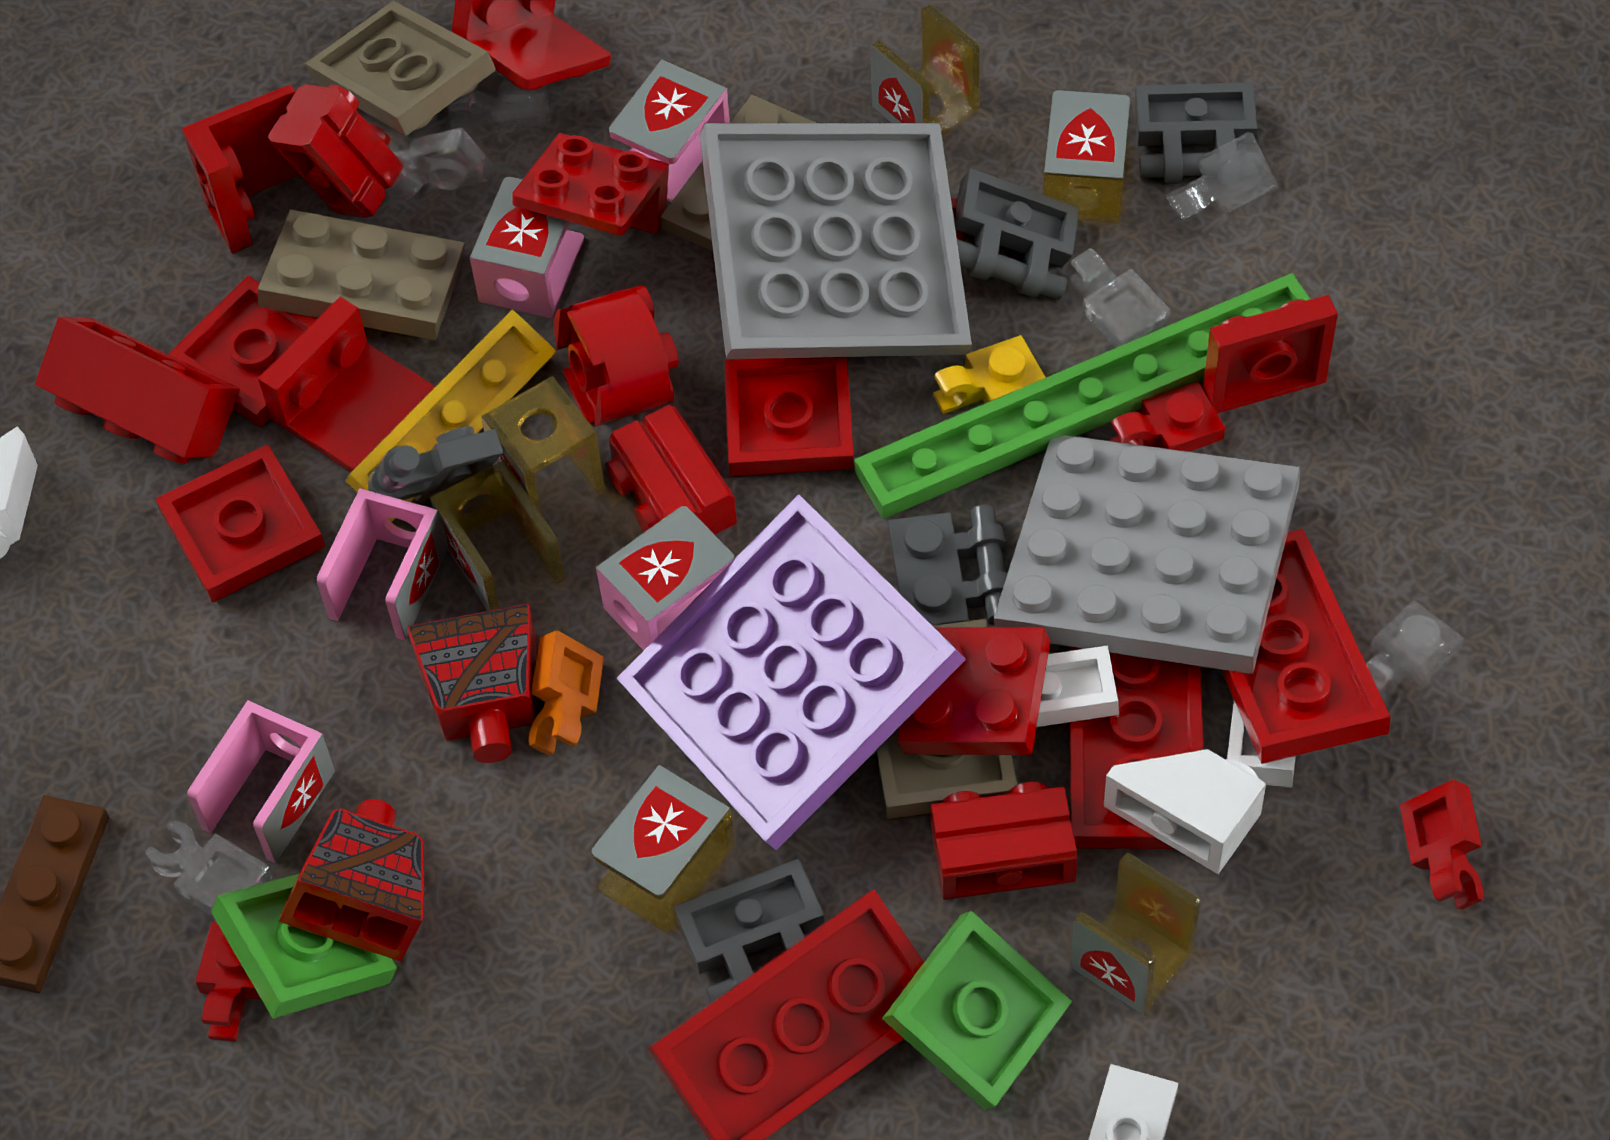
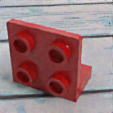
(527, 41)
(238, 160)
(596, 186)
(340, 388)

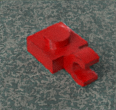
(1172, 421)
(1439, 834)
(226, 985)

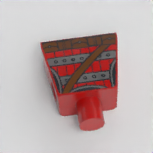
(480, 676)
(362, 882)

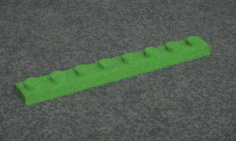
(1053, 407)

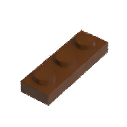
(46, 888)

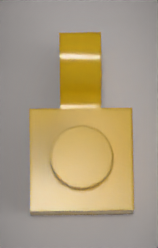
(987, 375)

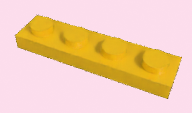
(478, 384)

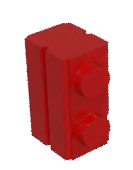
(336, 149)
(667, 470)
(1003, 841)

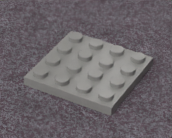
(834, 240)
(1151, 552)

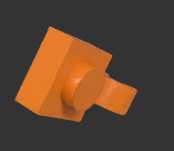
(569, 683)

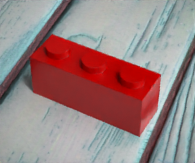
(136, 389)

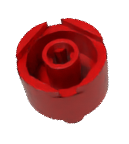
(616, 355)

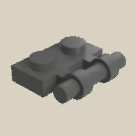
(1189, 116)
(1018, 220)
(456, 457)
(929, 567)
(748, 919)

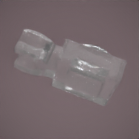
(207, 870)

